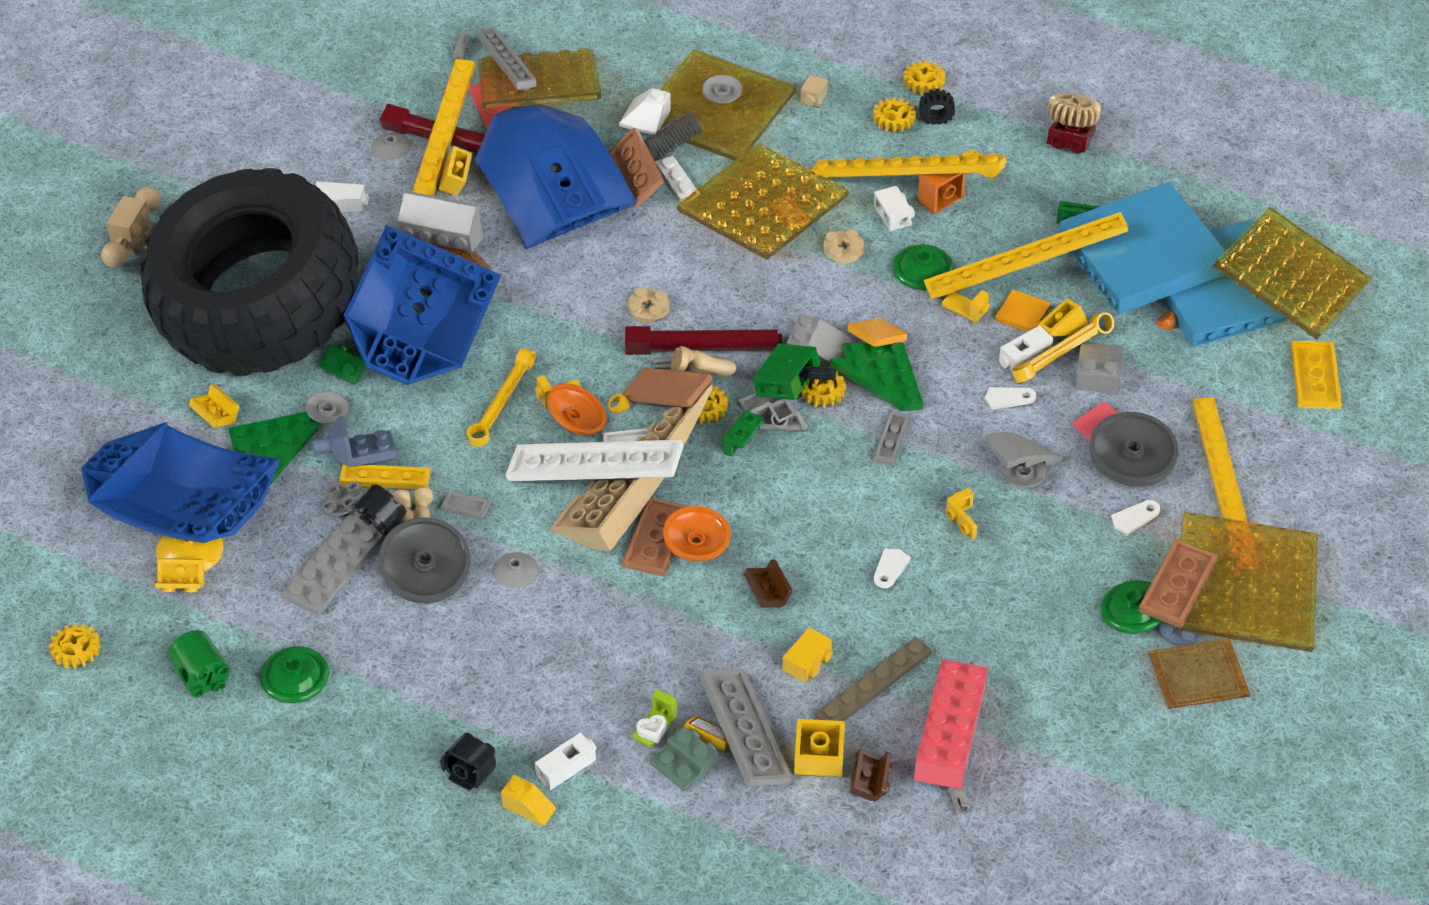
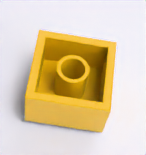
(819, 747)

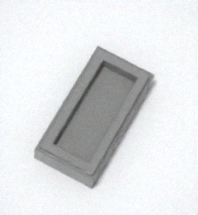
(465, 505)

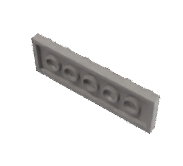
(332, 564)
(745, 727)

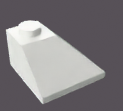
(647, 111)

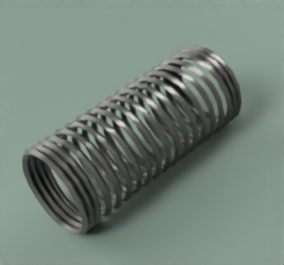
(694, 125)

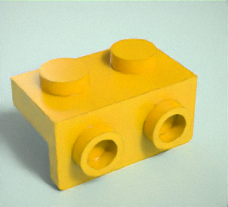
(215, 407)
(180, 573)

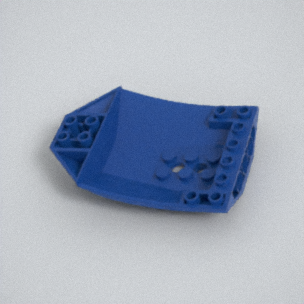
(518, 161)
(382, 315)
(161, 472)

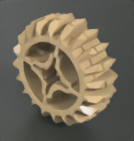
(1074, 109)

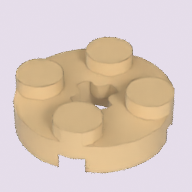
(851, 239)
(643, 296)

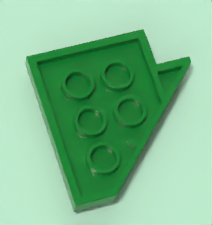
(882, 371)
(274, 438)

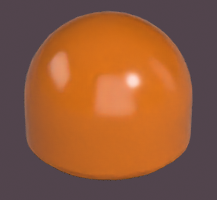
(1169, 323)

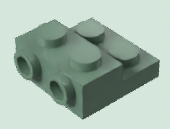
(685, 758)

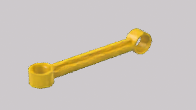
(524, 359)
(1027, 370)

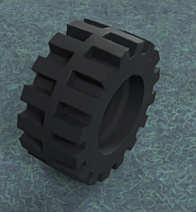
(937, 98)

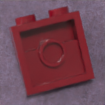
(1070, 137)

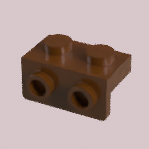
(769, 585)
(870, 775)

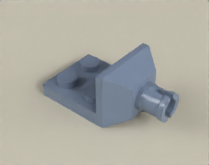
(355, 450)

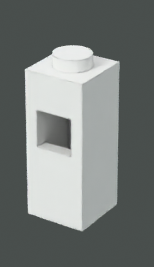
(1025, 348)
(565, 761)

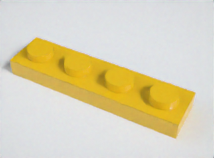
(386, 476)

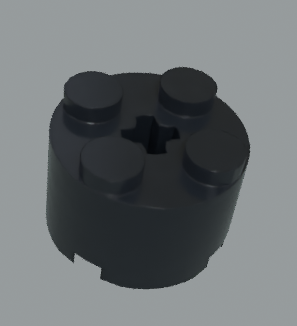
(380, 509)
(466, 756)

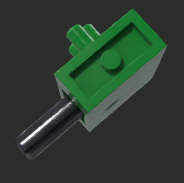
(788, 371)

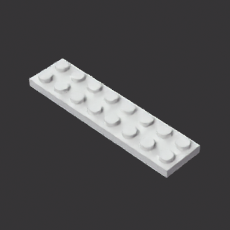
(595, 460)

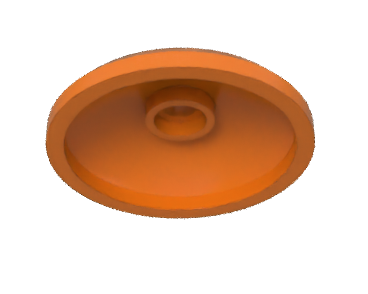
(576, 409)
(697, 525)

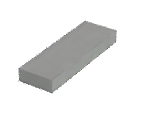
(891, 438)

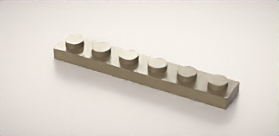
(875, 681)

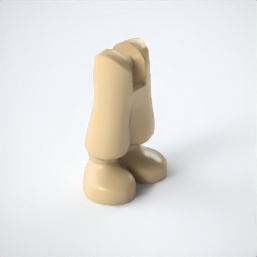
(701, 362)
(422, 499)

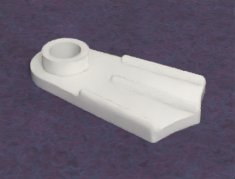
(1009, 397)
(1135, 517)
(890, 567)

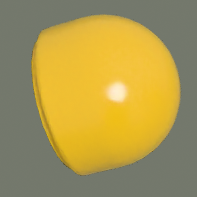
(623, 404)

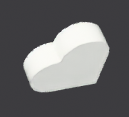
(652, 728)

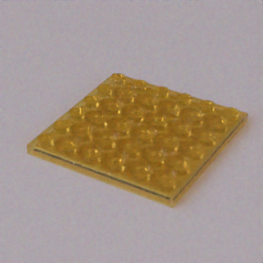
(559, 79)
(726, 127)
(763, 201)
(1292, 272)
(1259, 585)

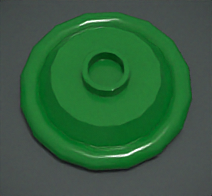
(919, 263)
(1121, 608)
(294, 674)

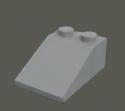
(819, 334)
(1099, 367)

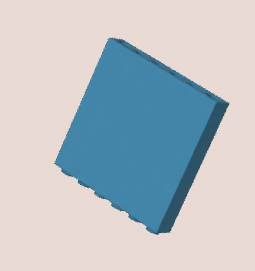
(1157, 257)
(1220, 305)

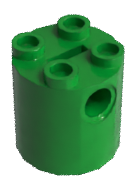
(198, 663)

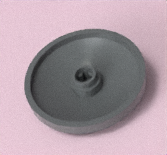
(1133, 448)
(424, 560)

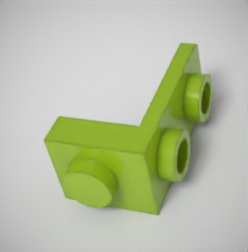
(664, 705)

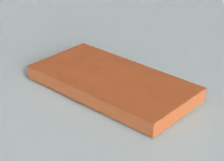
(636, 166)
(667, 387)
(647, 547)
(1178, 583)

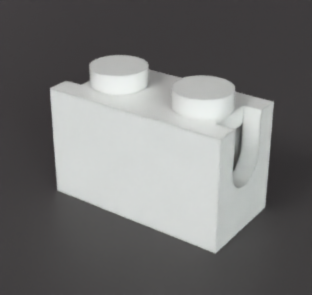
(893, 208)

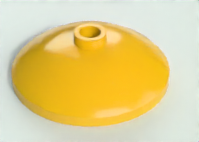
(185, 549)

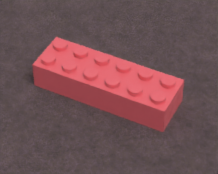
(951, 724)

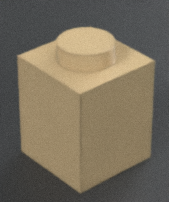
(814, 91)

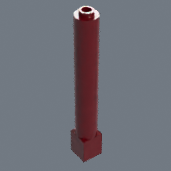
(401, 121)
(643, 341)

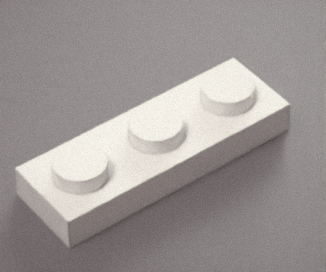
(675, 177)

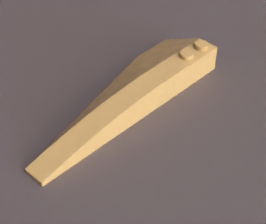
(613, 504)

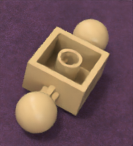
(129, 226)

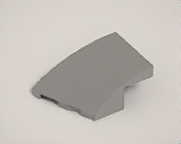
(780, 412)
(1015, 449)

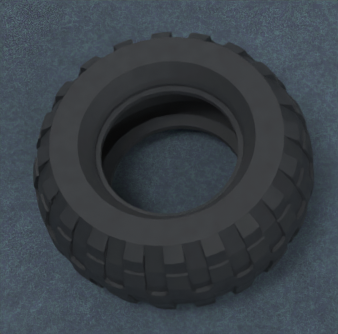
(226, 223)

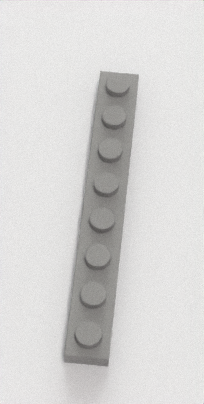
(506, 58)

